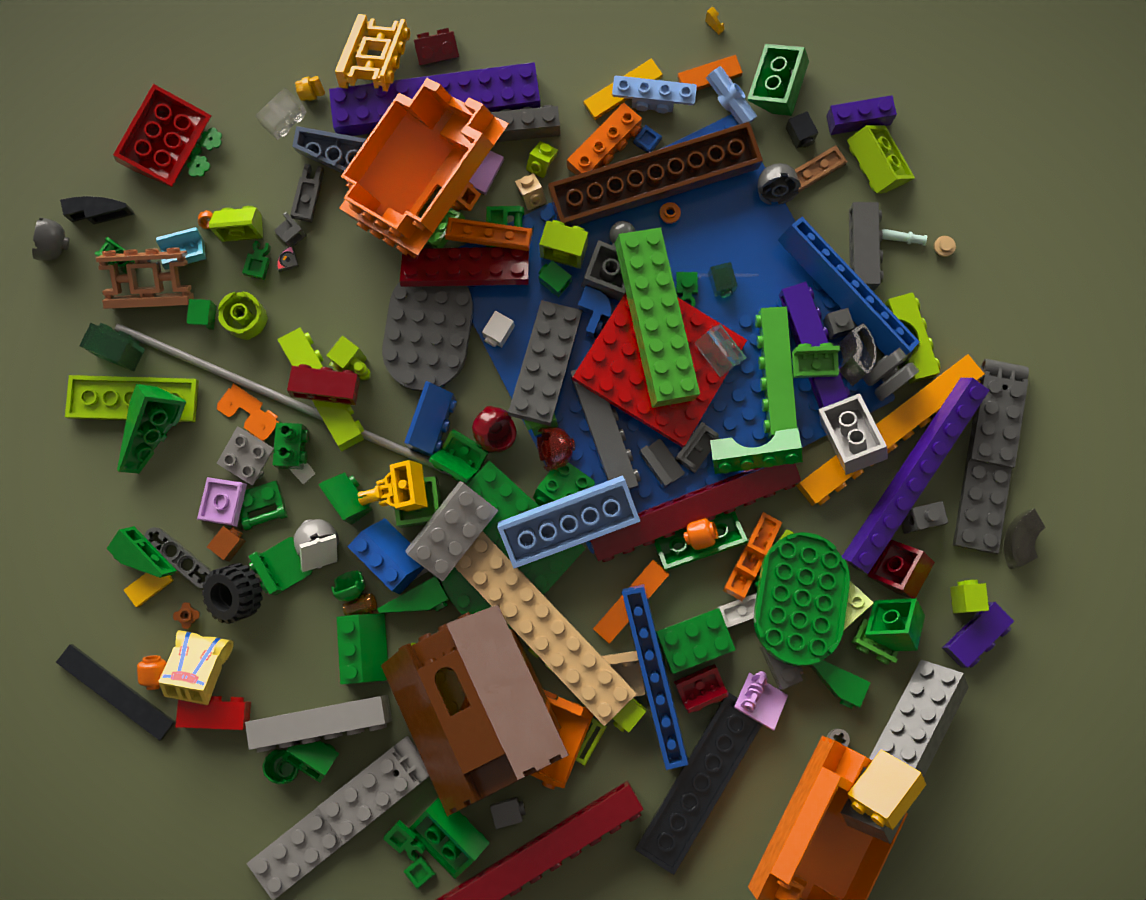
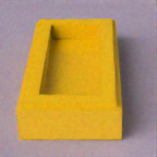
(146, 588)

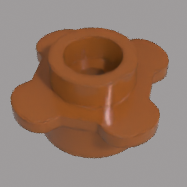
(193, 615)

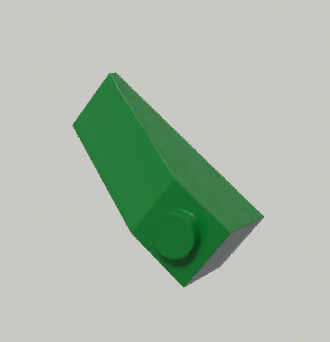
(137, 552)
(423, 597)
(842, 684)

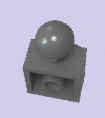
(606, 258)

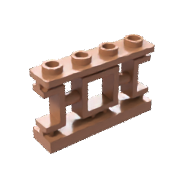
(147, 295)

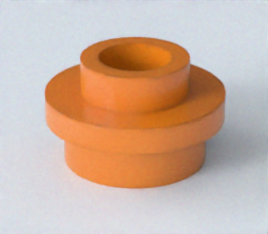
(670, 218)

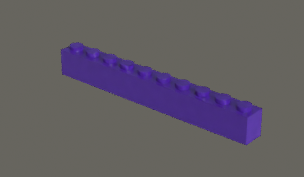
(915, 474)

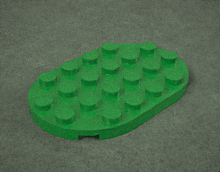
(801, 599)

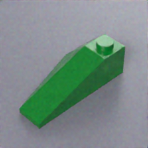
(147, 423)

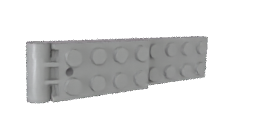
(339, 818)

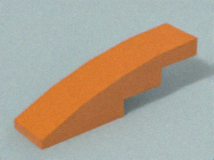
(752, 556)
(617, 616)

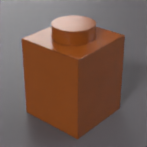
(227, 543)

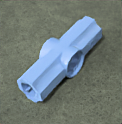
(731, 96)

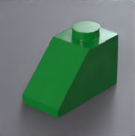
(312, 758)

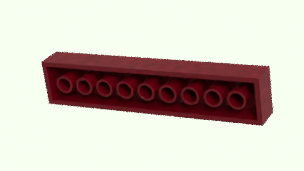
(551, 847)

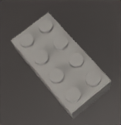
(451, 531)

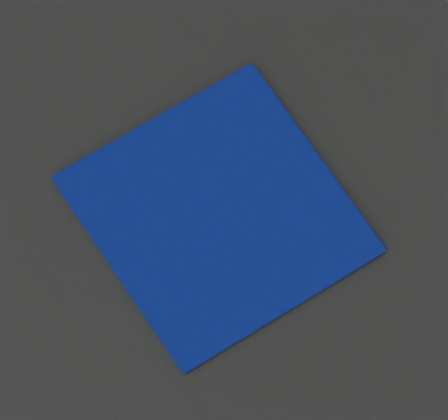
(714, 228)

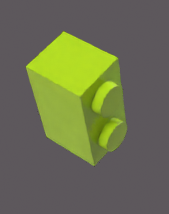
(969, 597)

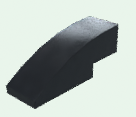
(94, 209)

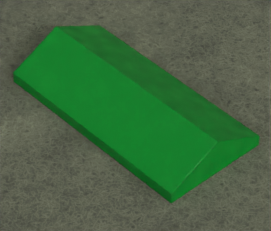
(675, 552)

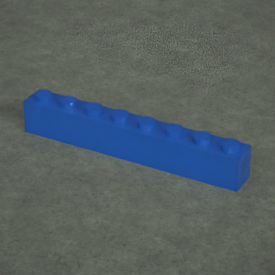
(846, 287)
(655, 677)

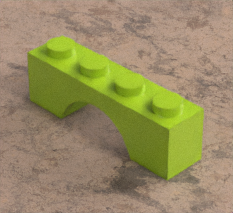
(907, 309)

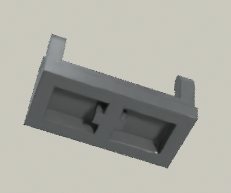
(697, 447)

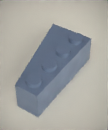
(327, 147)

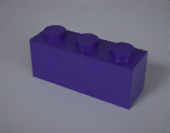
(858, 114)
(978, 635)

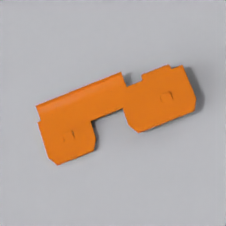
(259, 422)

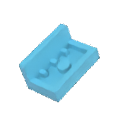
(187, 240)

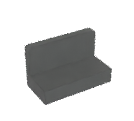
(661, 463)

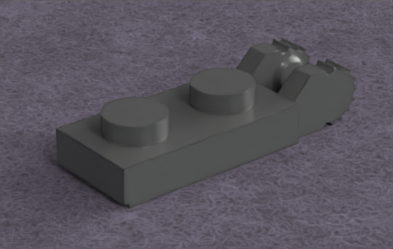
(307, 194)

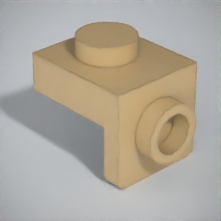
(531, 191)

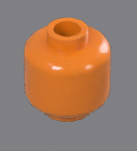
(701, 534)
(150, 671)

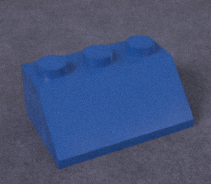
(430, 419)
(383, 552)

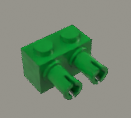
(290, 446)

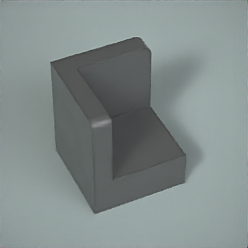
(290, 231)

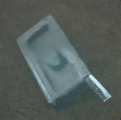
(720, 350)

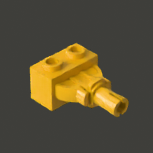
(400, 488)

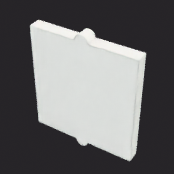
(318, 553)

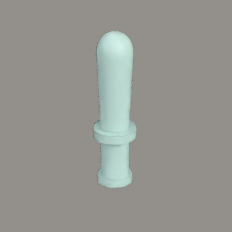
(904, 237)

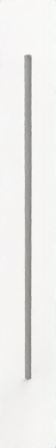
(269, 393)

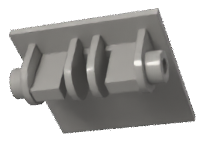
(245, 456)

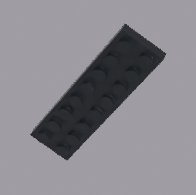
(698, 786)

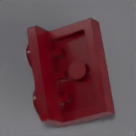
(436, 47)
(701, 688)

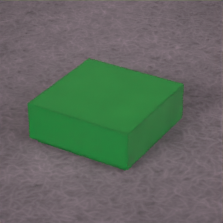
(419, 872)

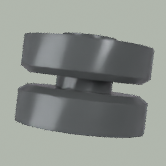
(890, 374)

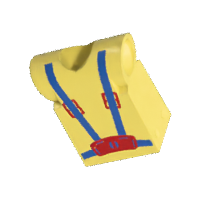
(194, 667)

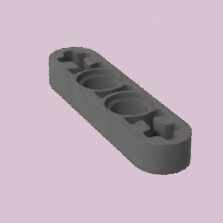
(181, 555)

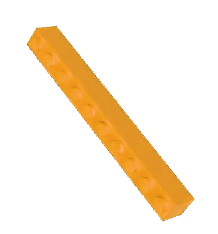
(892, 428)

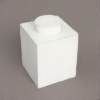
(498, 329)

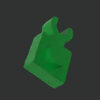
(257, 264)
(687, 286)
(402, 838)

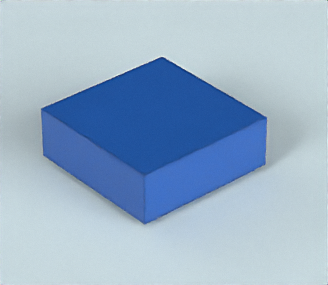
(647, 139)

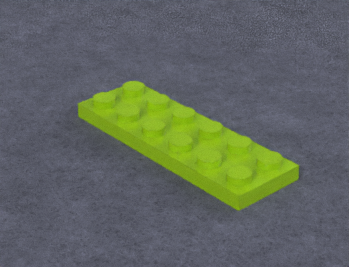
(110, 395)

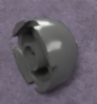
(778, 183)
(49, 240)

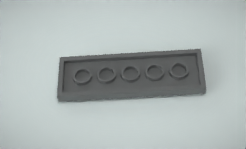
(545, 363)

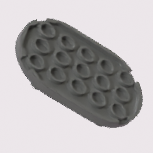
(427, 334)

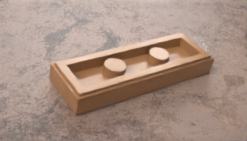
(820, 167)

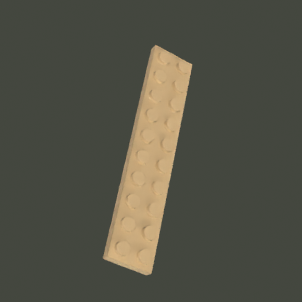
(545, 629)

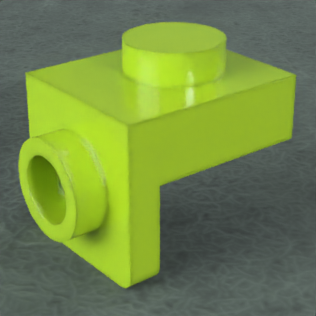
(541, 158)

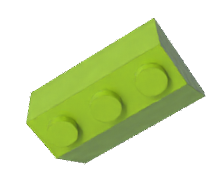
(880, 158)

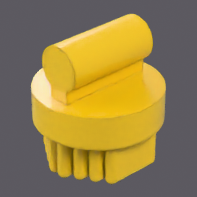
(309, 88)

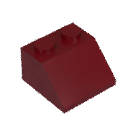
(902, 569)

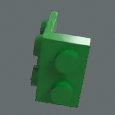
(459, 457)
(561, 483)
(278, 567)

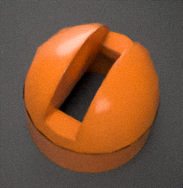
(202, 219)

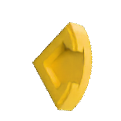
(713, 22)

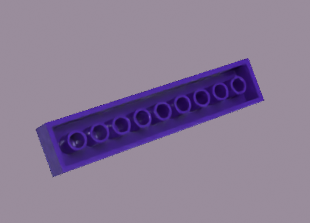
(361, 107)

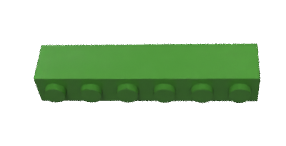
(777, 370)

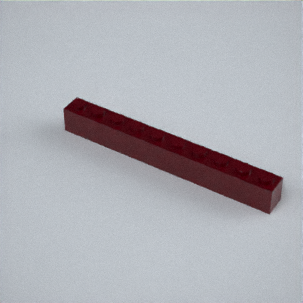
(694, 506)

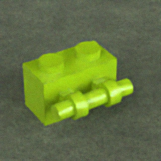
(348, 357)

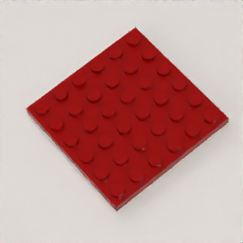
(617, 374)

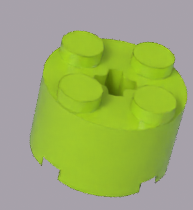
(242, 303)

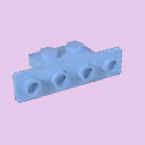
(654, 94)

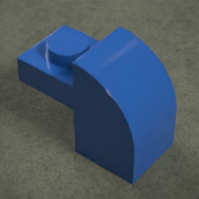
(598, 306)

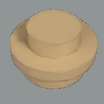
(944, 246)

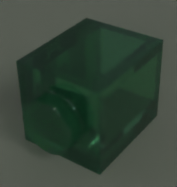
(722, 280)

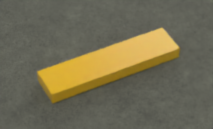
(604, 101)

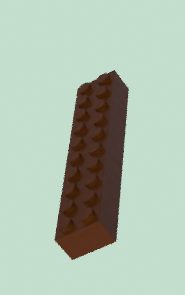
(655, 175)

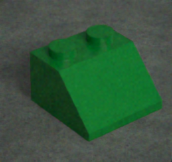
(343, 495)
(896, 624)

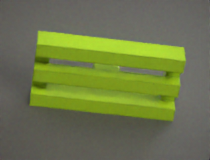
(602, 728)

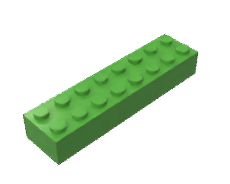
(656, 317)

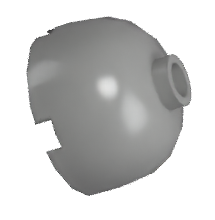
(311, 530)

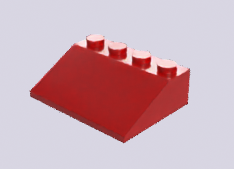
(161, 136)

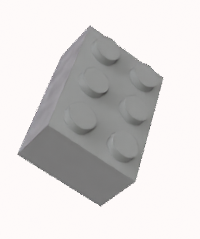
(853, 434)

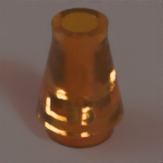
(362, 605)

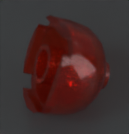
(555, 447)

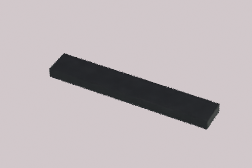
(115, 692)

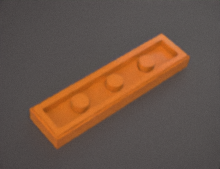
(488, 234)

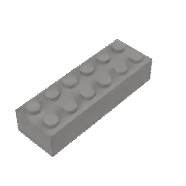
(316, 722)

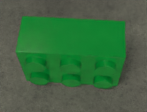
(695, 641)

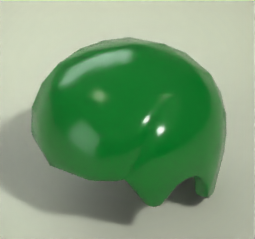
(349, 586)
(277, 769)

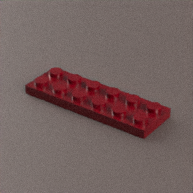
(465, 267)

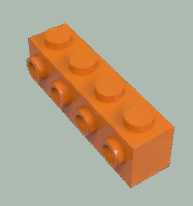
(606, 141)

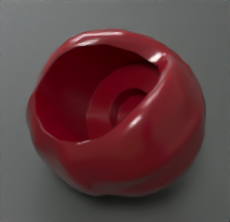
(494, 429)

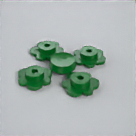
(199, 165)

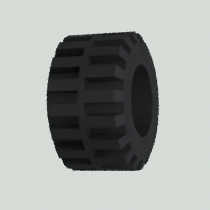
(232, 593)

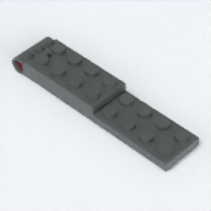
(991, 457)

